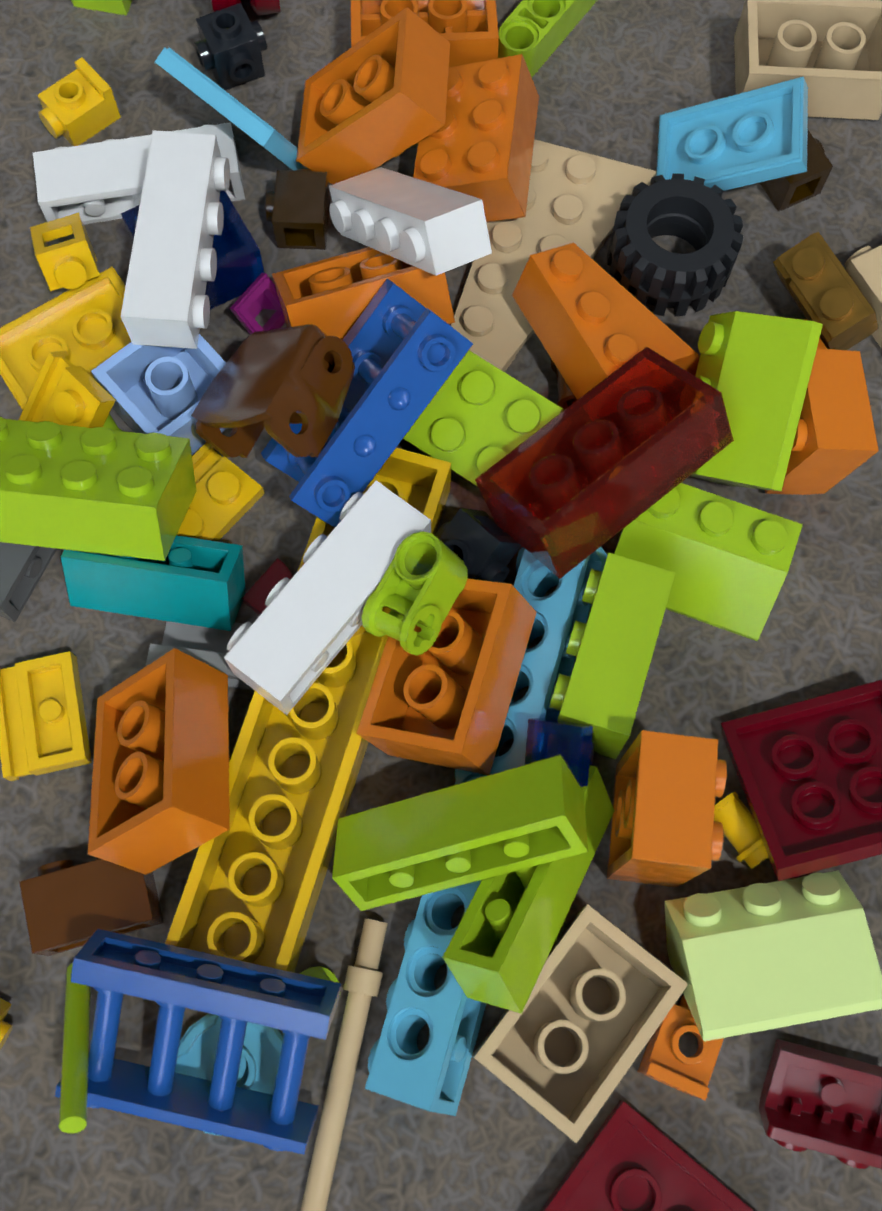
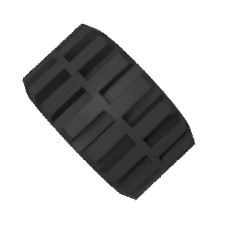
(679, 210)

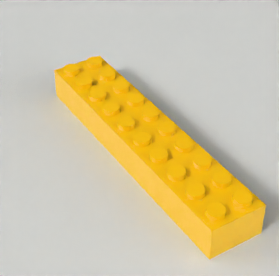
(291, 783)

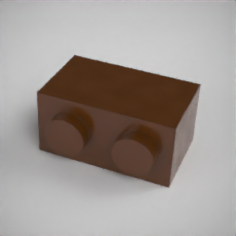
(74, 901)

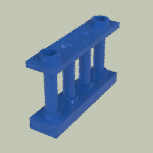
(400, 365)
(213, 985)

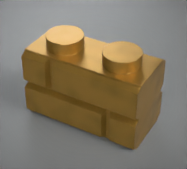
(826, 293)

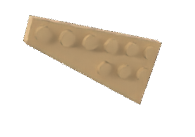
(568, 201)

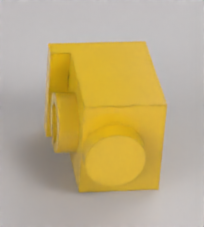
(78, 105)
(68, 262)

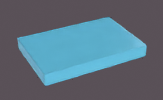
(229, 107)
(738, 137)

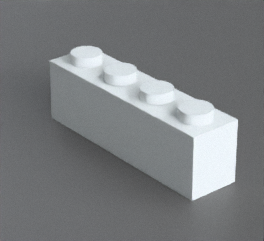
(109, 175)
(411, 219)
(174, 240)
(324, 601)

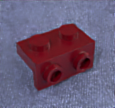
(823, 1104)

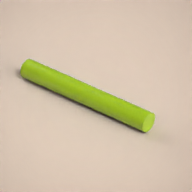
(75, 1057)

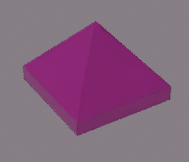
(259, 296)

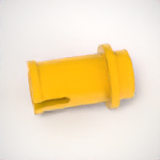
(740, 830)

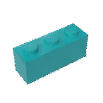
(194, 586)

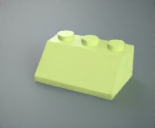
(773, 955)

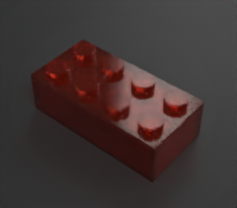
(605, 460)

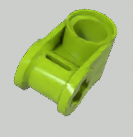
(416, 593)

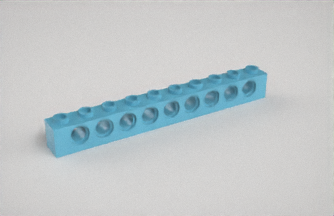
(437, 1074)

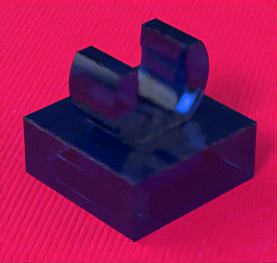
(570, 740)

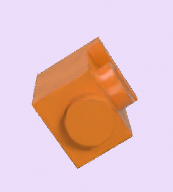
(666, 1062)

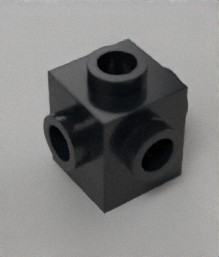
(231, 46)
(479, 544)

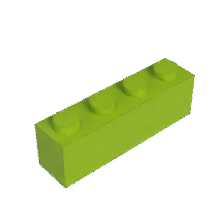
(461, 834)
(519, 916)

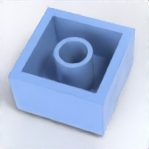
(160, 387)

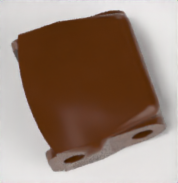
(277, 382)

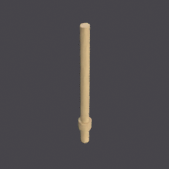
(362, 983)

